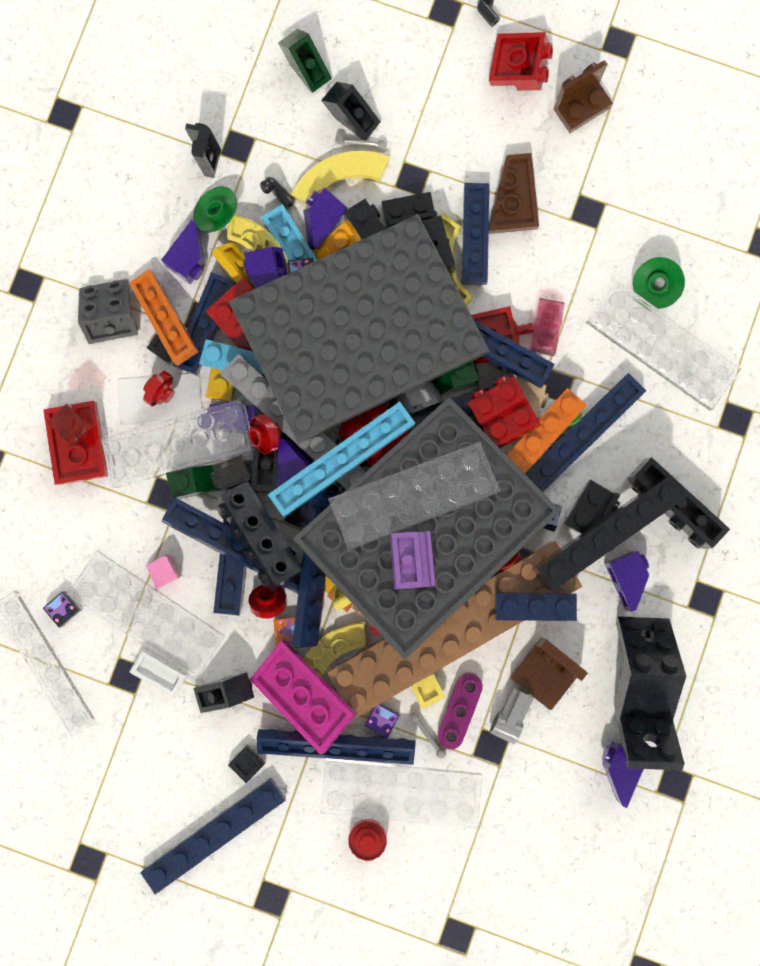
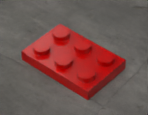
(224, 316)
(80, 460)

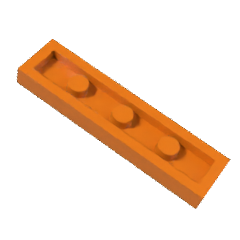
(163, 317)
(553, 423)

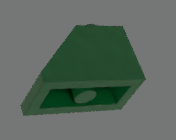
(305, 59)
(457, 379)
(191, 482)

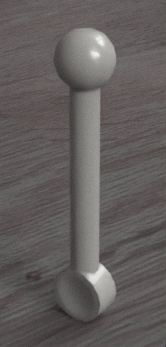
(341, 140)
(440, 752)

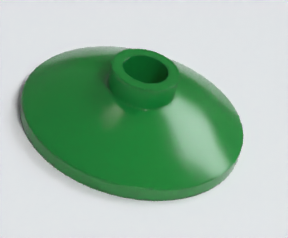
(215, 209)
(645, 282)

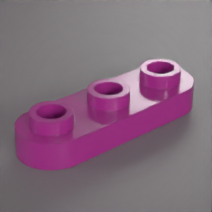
(460, 698)

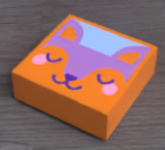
(284, 629)

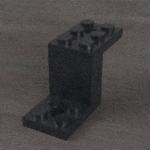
(649, 693)

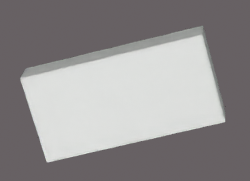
(158, 673)

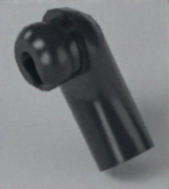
(485, 9)
(270, 185)

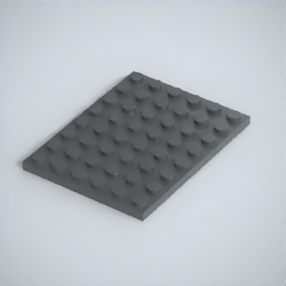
(358, 328)
(465, 543)

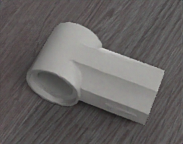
(509, 721)

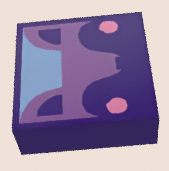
(382, 720)

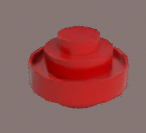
(159, 389)
(264, 433)
(266, 603)
(367, 839)

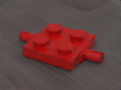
(502, 322)

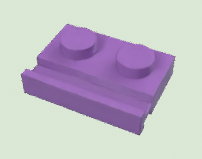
(412, 560)

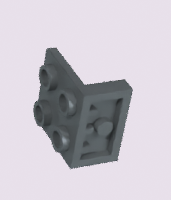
(106, 311)

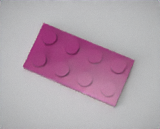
(303, 697)

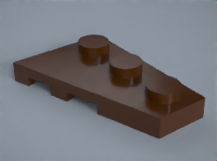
(516, 197)

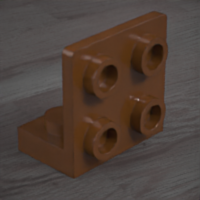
(582, 97)
(547, 673)

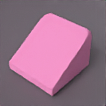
(163, 571)

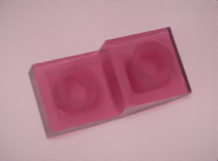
(547, 326)

